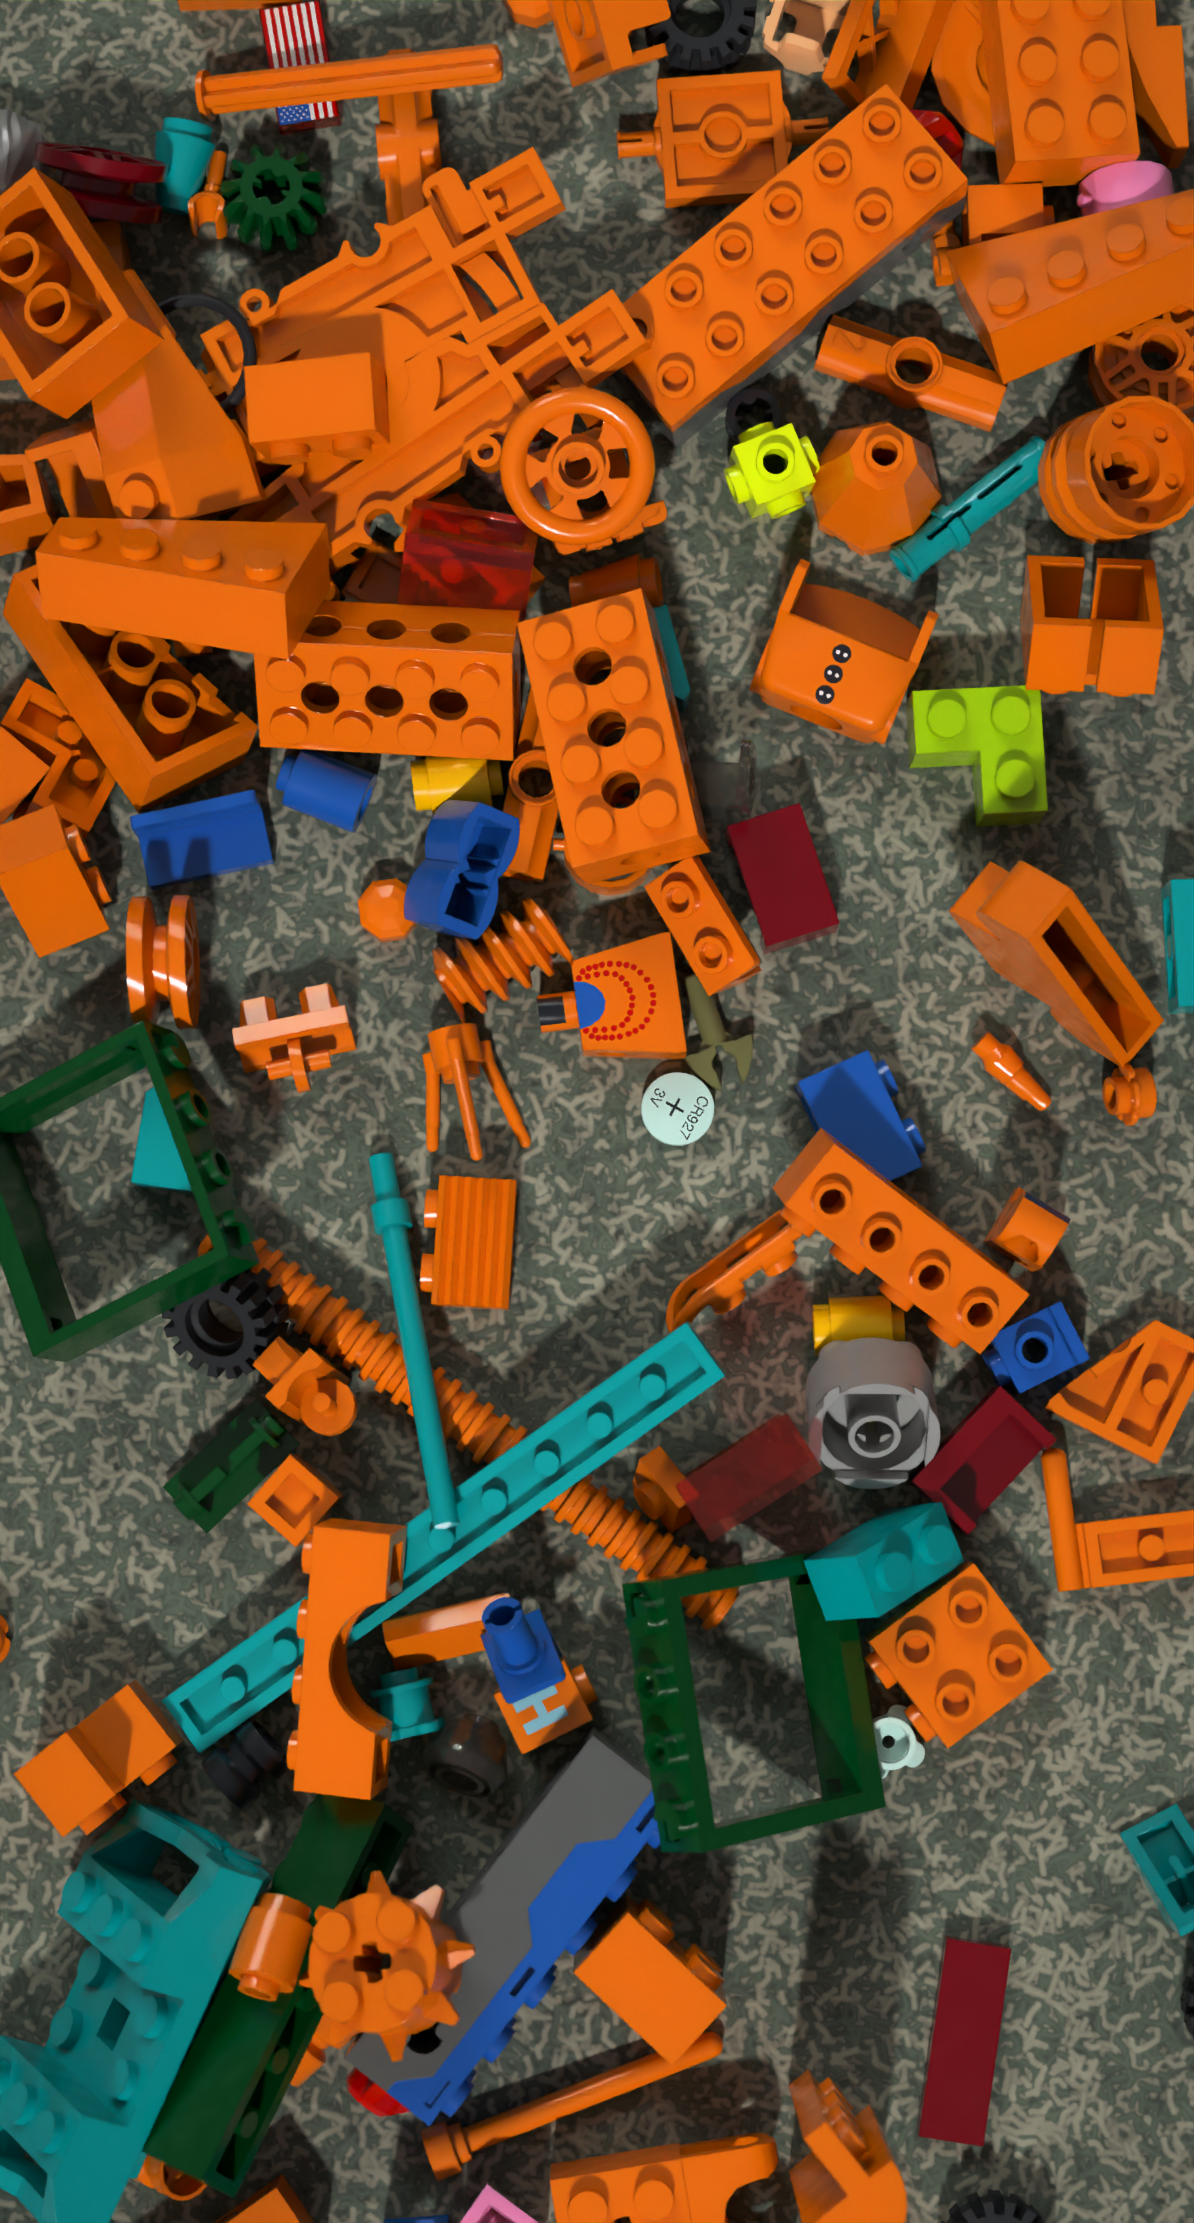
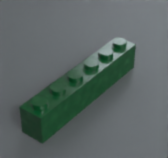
(252, 2045)

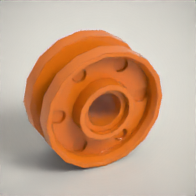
(1119, 370)
(163, 961)

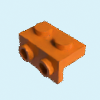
(703, 926)

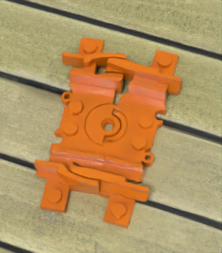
(410, 313)

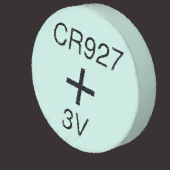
(677, 1109)

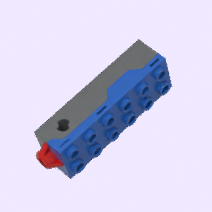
(520, 1916)

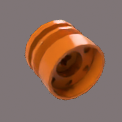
(1149, 462)

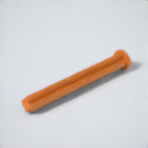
(347, 79)

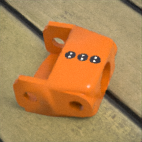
(839, 659)

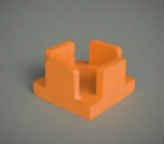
(597, 34)

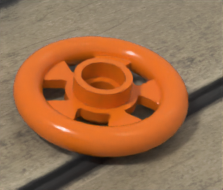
(619, 430)

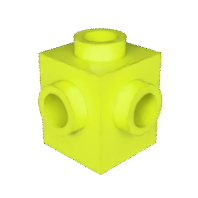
(766, 491)

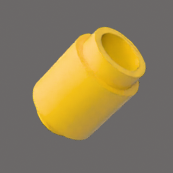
(454, 779)
(856, 1318)

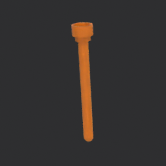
(452, 2145)

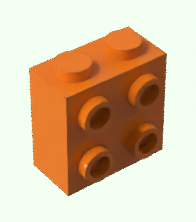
(955, 1656)

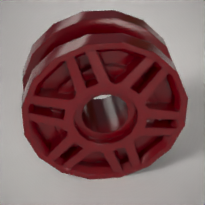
(105, 180)

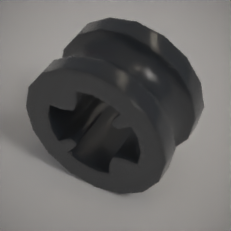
(747, 401)

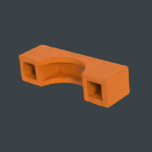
(339, 1738)

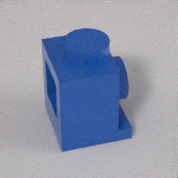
(1060, 1342)

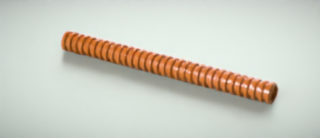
(480, 1429)

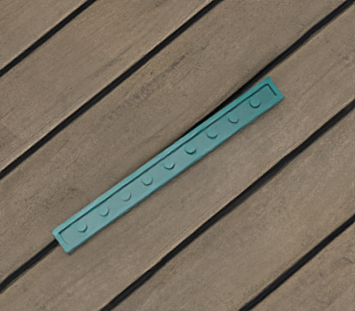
(487, 1508)

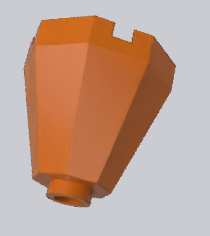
(874, 487)

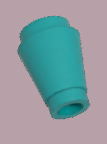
(188, 152)

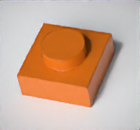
(656, 1490)

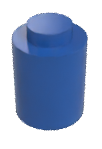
(326, 788)

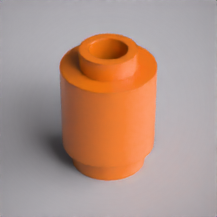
(271, 1946)

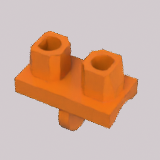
(296, 1042)
(308, 1388)

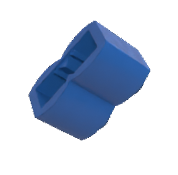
(465, 855)

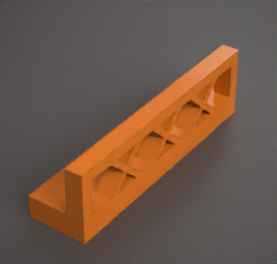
(889, 54)

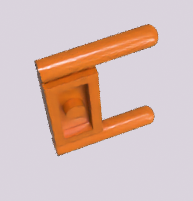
(1116, 1548)

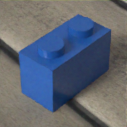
(857, 1110)

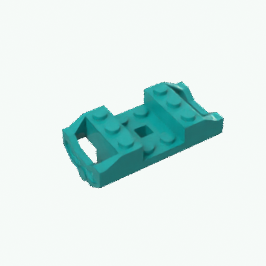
(129, 2017)

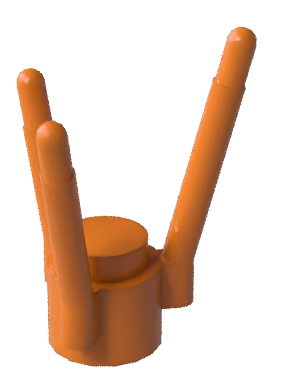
(457, 1056)

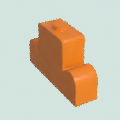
(1053, 949)

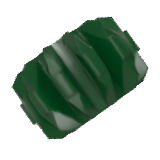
(256, 213)

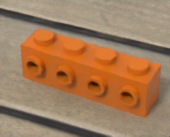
(899, 1242)

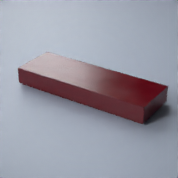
(963, 2041)

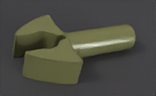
(713, 1036)

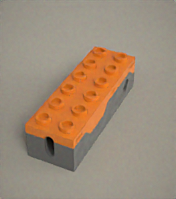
(791, 260)

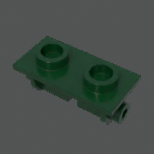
(231, 1466)

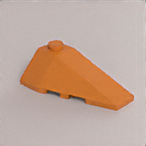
(168, 439)

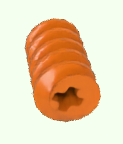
(499, 958)

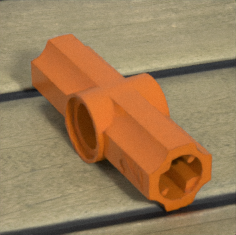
(406, 149)
(871, 360)
(535, 814)

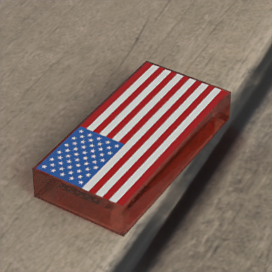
(297, 37)

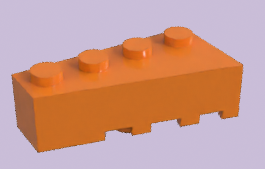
(1075, 281)
(131, 700)

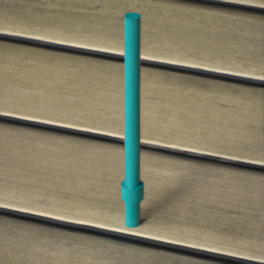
(392, 1220)

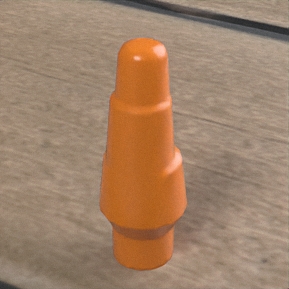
(1007, 1067)

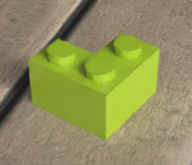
(996, 734)

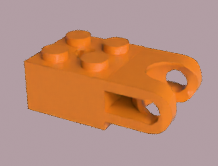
(661, 2181)

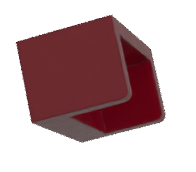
(783, 878)
(981, 1458)

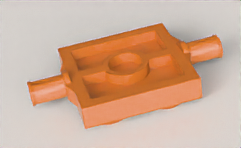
(719, 136)

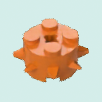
(348, 1960)

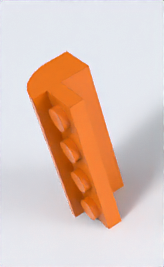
(851, 2164)

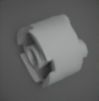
(871, 1411)

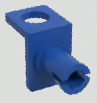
(520, 1649)

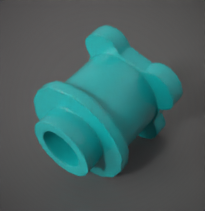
(407, 1703)

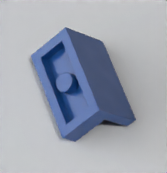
(203, 839)

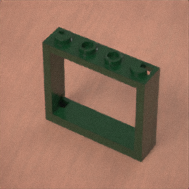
(24, 1244)
(671, 1722)

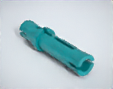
(953, 524)

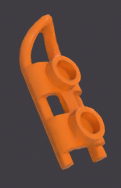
(723, 1286)

